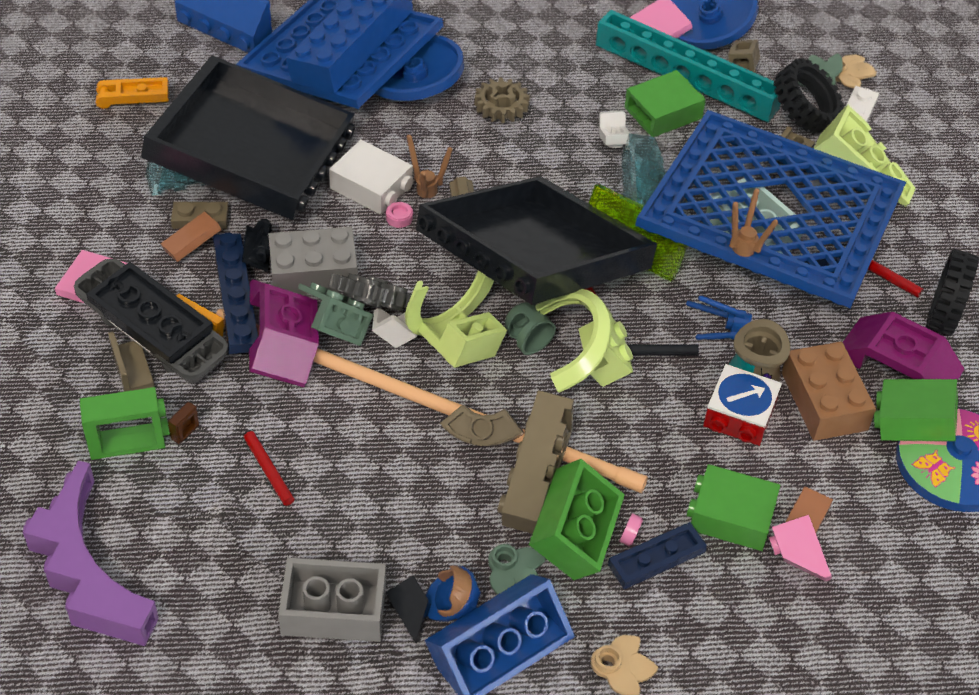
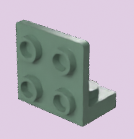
(338, 316)

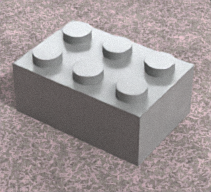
(311, 257)
(332, 599)

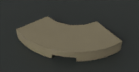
(482, 429)

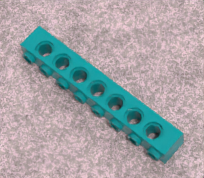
(702, 69)

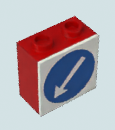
(742, 404)

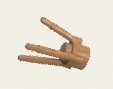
(427, 180)
(745, 241)

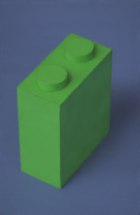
(664, 103)
(917, 410)
(733, 506)

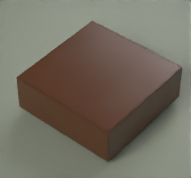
(183, 422)

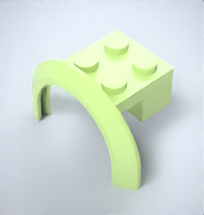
(453, 333)
(603, 343)

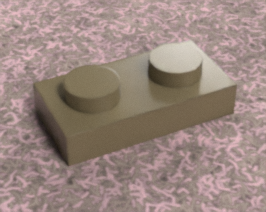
(187, 211)

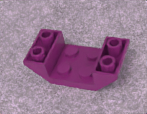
(286, 336)
(903, 347)

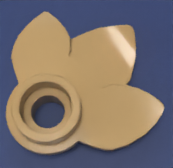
(854, 70)
(628, 665)

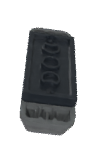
(153, 318)

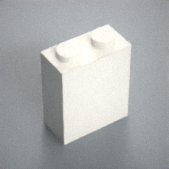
(371, 176)

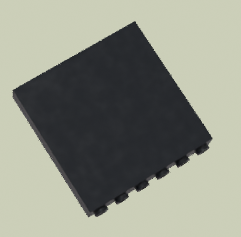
(249, 137)
(535, 238)

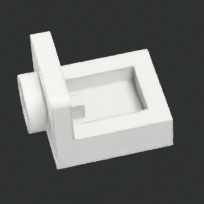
(613, 129)

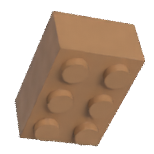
(828, 391)

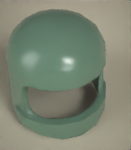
(529, 328)

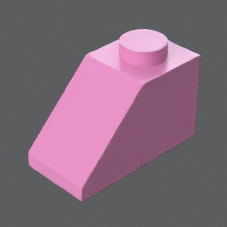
(800, 547)

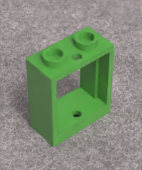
(120, 408)

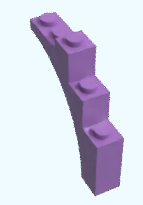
(94, 597)

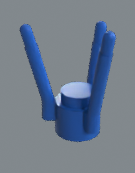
(734, 318)

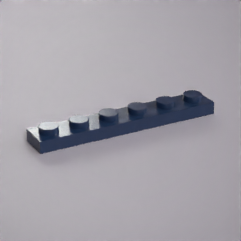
(234, 292)

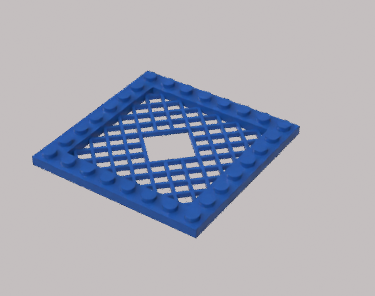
(716, 129)

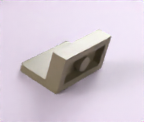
(131, 364)

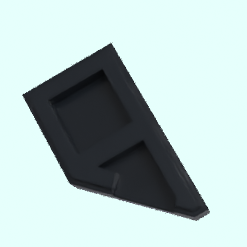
(410, 605)

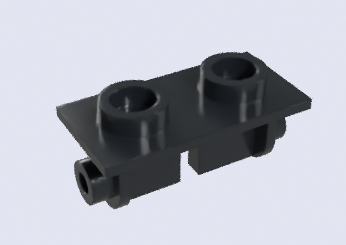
(256, 245)

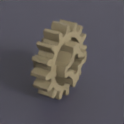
(501, 100)

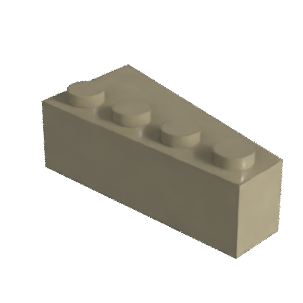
(537, 459)

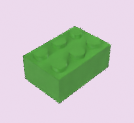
(577, 520)

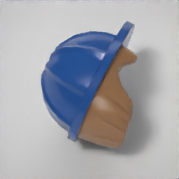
(453, 594)

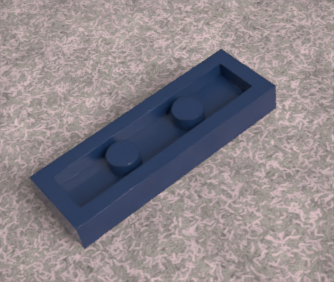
(657, 555)

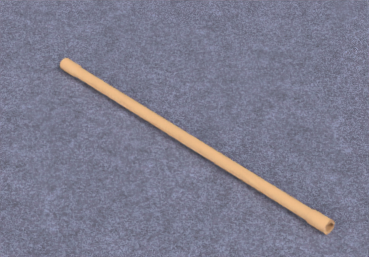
(620, 475)

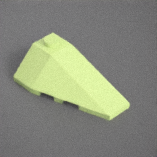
(850, 140)

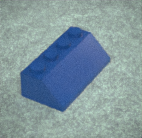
(230, 21)
(501, 637)

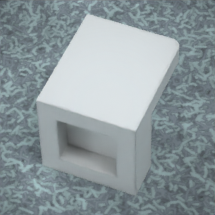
(391, 328)

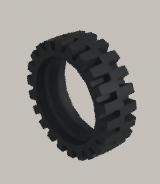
(797, 104)
(952, 292)

